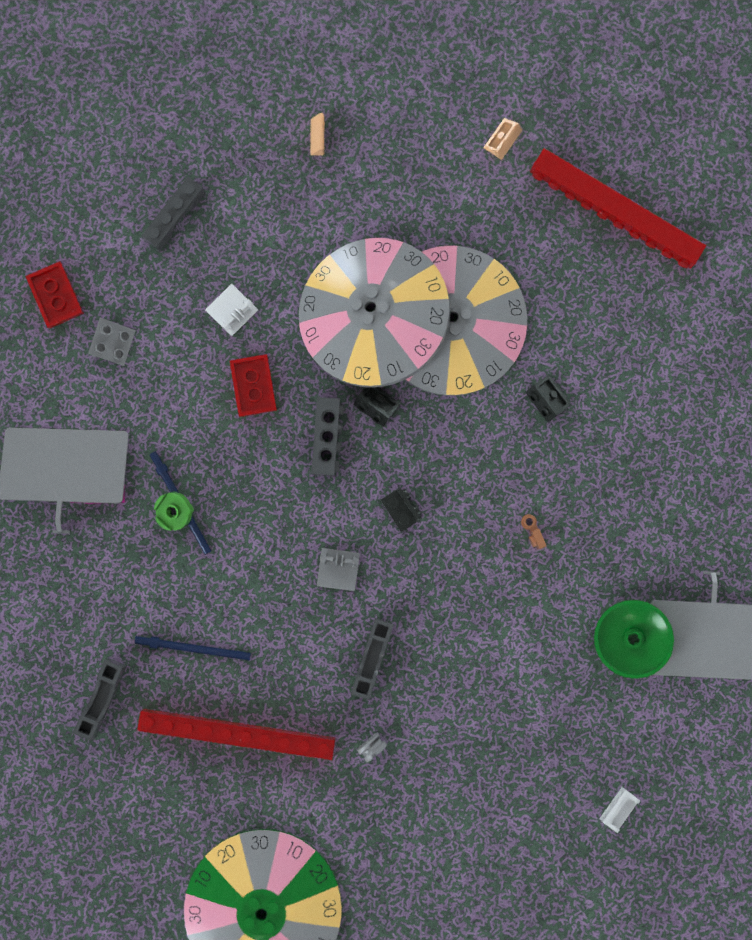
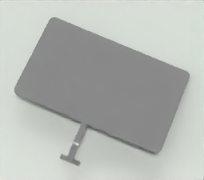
(63, 466)
(709, 637)

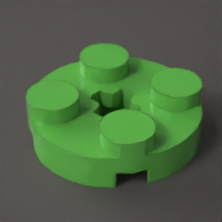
(183, 511)

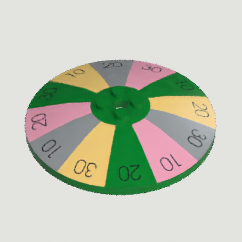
(268, 873)

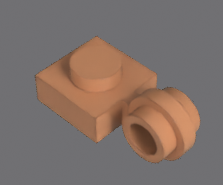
(536, 538)

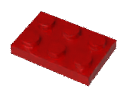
(54, 295)
(253, 385)

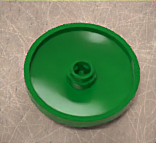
(634, 639)

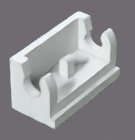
(619, 809)

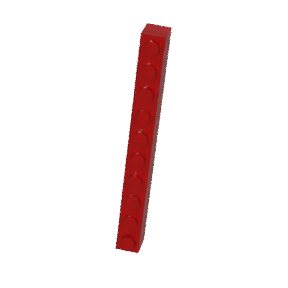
(617, 208)
(236, 734)

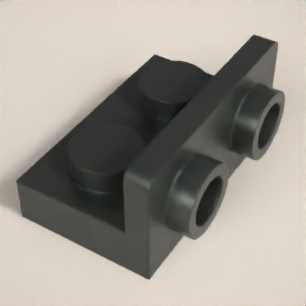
(548, 398)
(376, 404)
(400, 509)

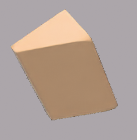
(317, 134)
(503, 138)

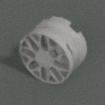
(371, 747)

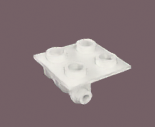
(231, 309)

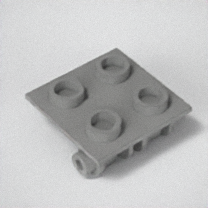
(111, 341)
(338, 569)

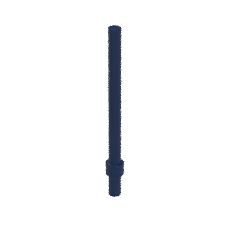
(162, 471)
(155, 642)

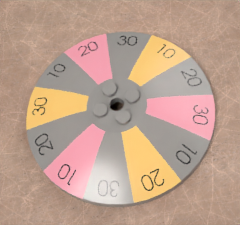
(488, 326)
(379, 344)

